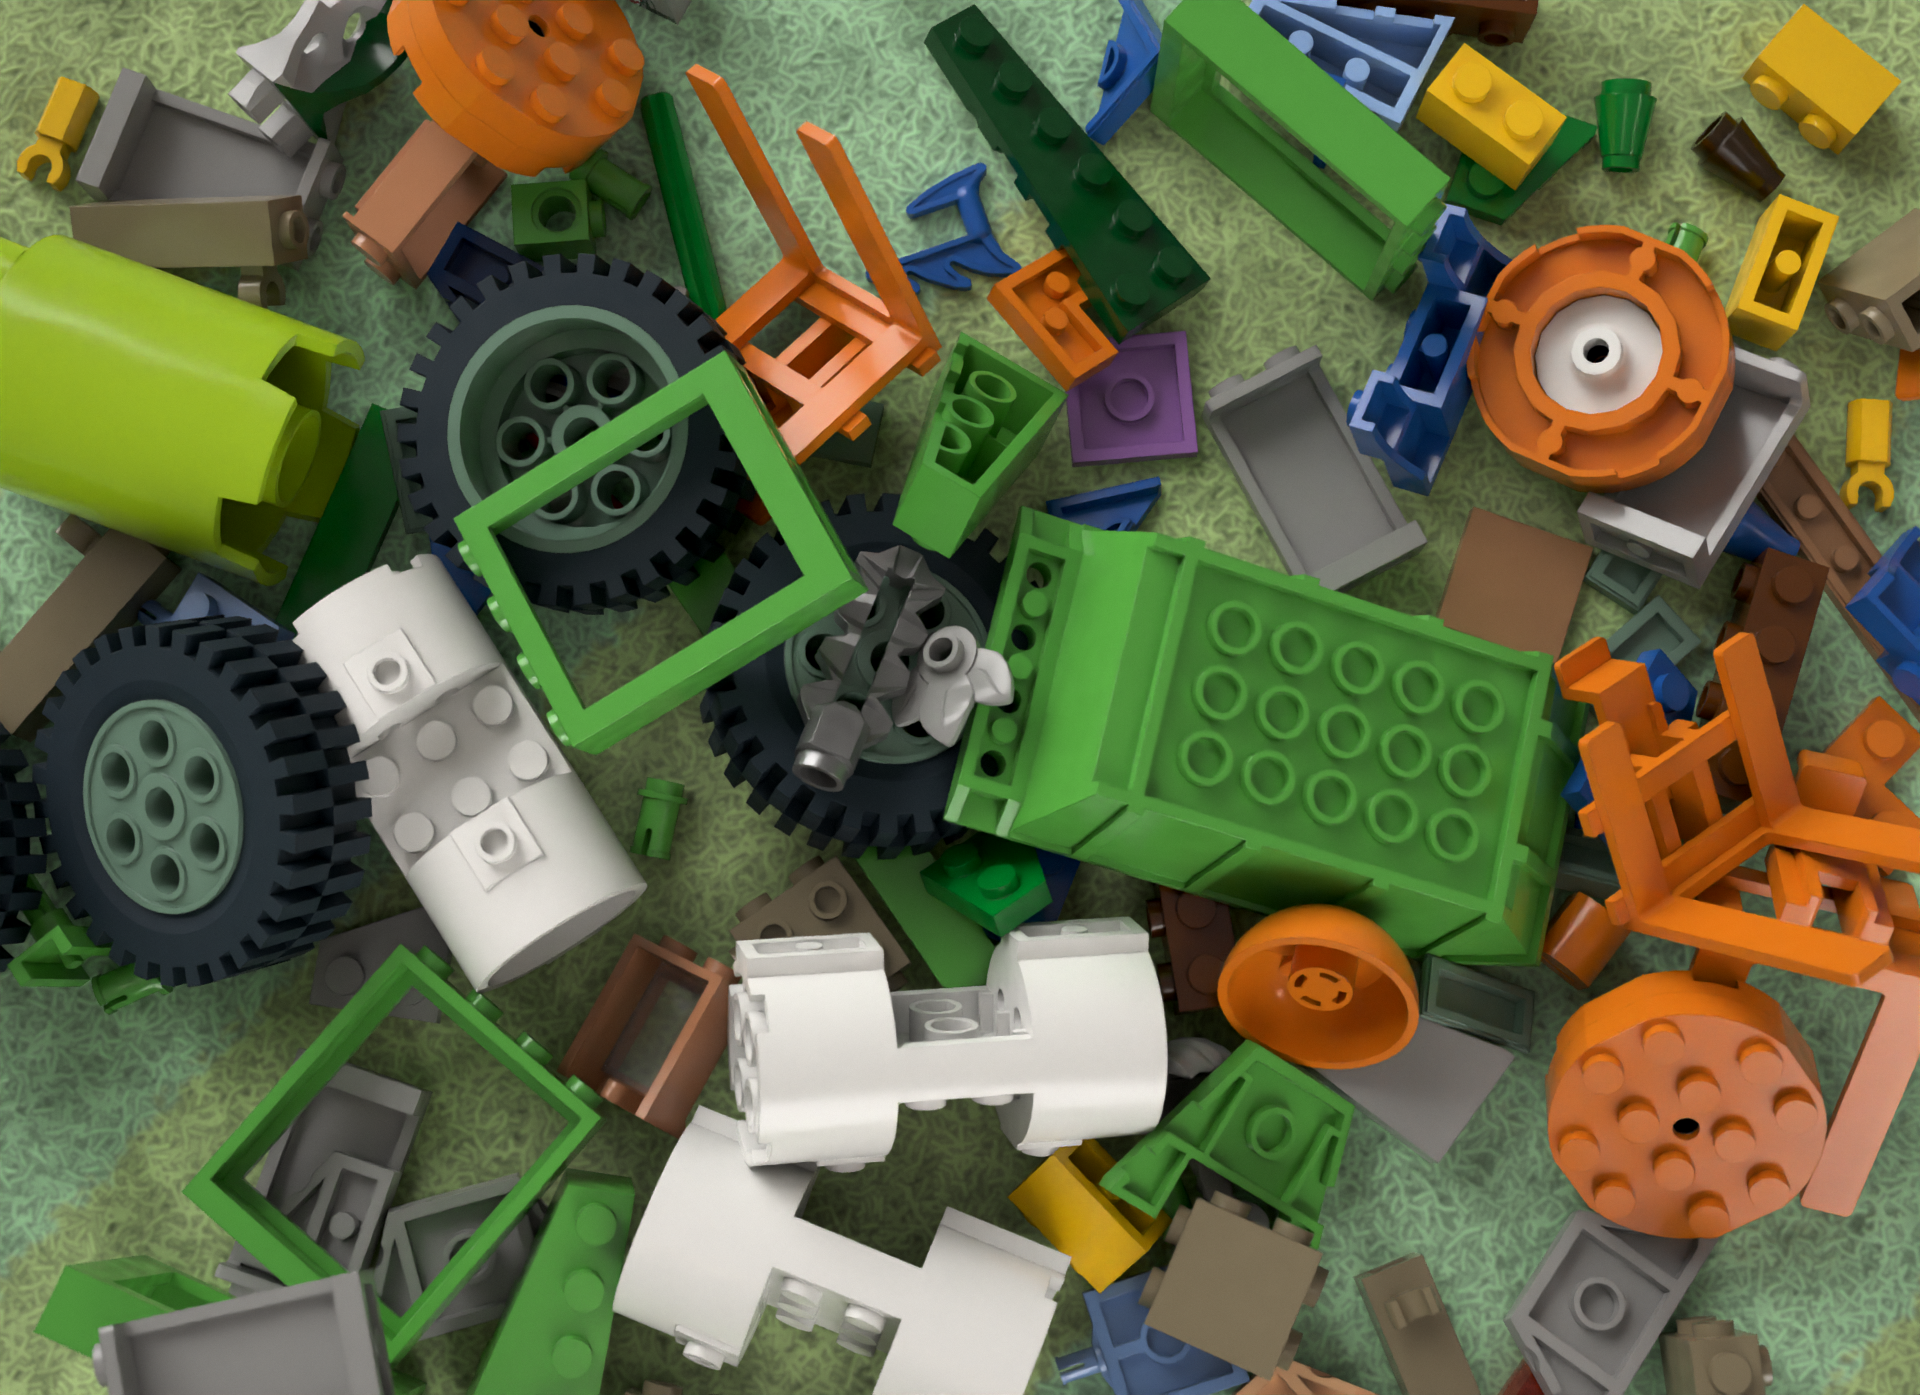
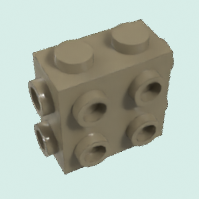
(1879, 288)
(819, 904)
(1235, 1284)
(1713, 1359)

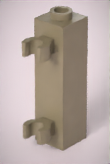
(204, 233)
(91, 602)
(1415, 1328)

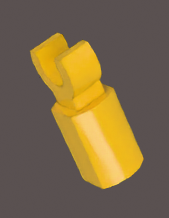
(59, 132)
(1868, 451)

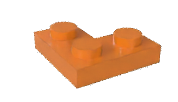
(1049, 316)
(1882, 745)

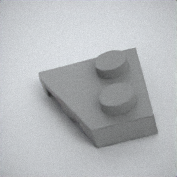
(354, 956)
(341, 1209)

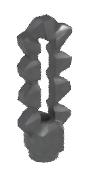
(837, 730)

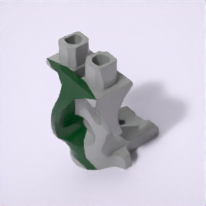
(315, 70)

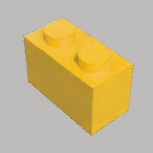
(1819, 80)
(1490, 116)
(1779, 272)
(1083, 1217)

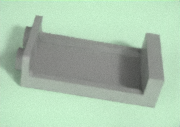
(177, 148)
(1305, 474)
(1692, 513)
(352, 1115)
(273, 1342)

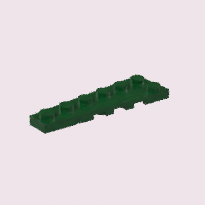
(1120, 246)

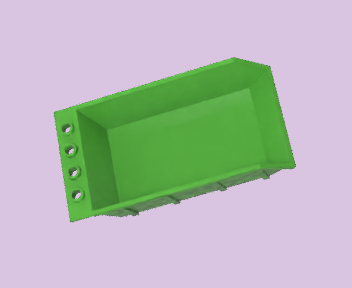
(1271, 742)

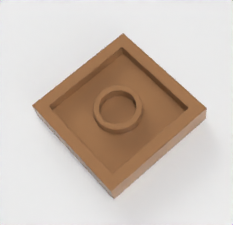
(1513, 584)

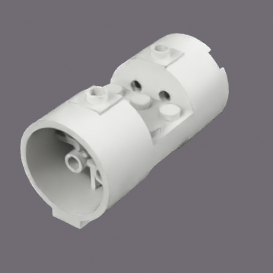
(465, 775)
(1055, 1039)
(734, 1239)

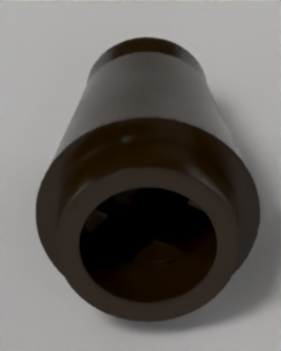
(1738, 157)

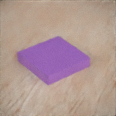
(1136, 405)

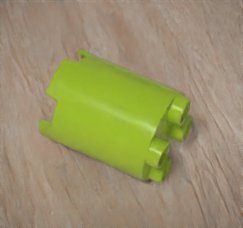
(164, 405)

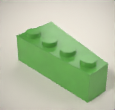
(974, 444)
(562, 1303)

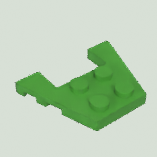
(1255, 1127)

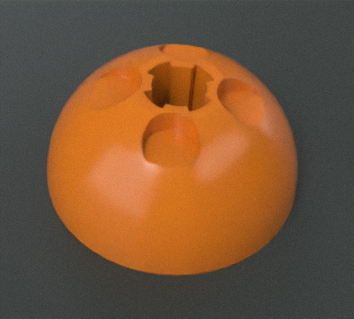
(1320, 988)

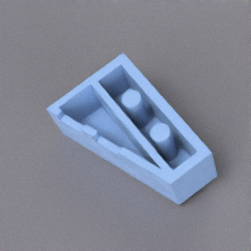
(1376, 51)

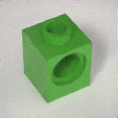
(537, 202)

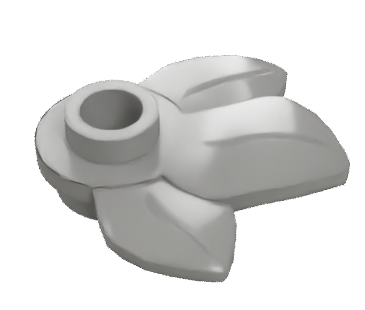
(945, 689)

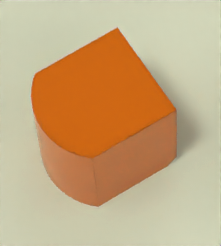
(1581, 940)

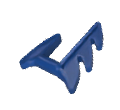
(975, 252)

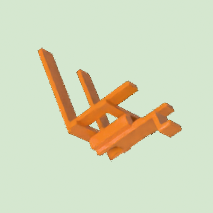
(858, 338)
(1658, 788)
(1867, 910)

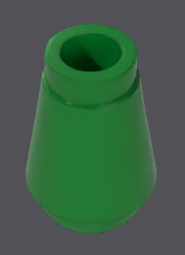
(1623, 122)

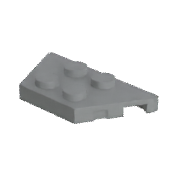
(428, 1234)
(1600, 1303)

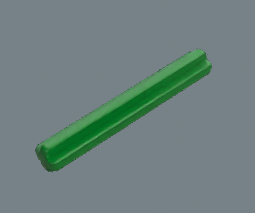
(682, 203)

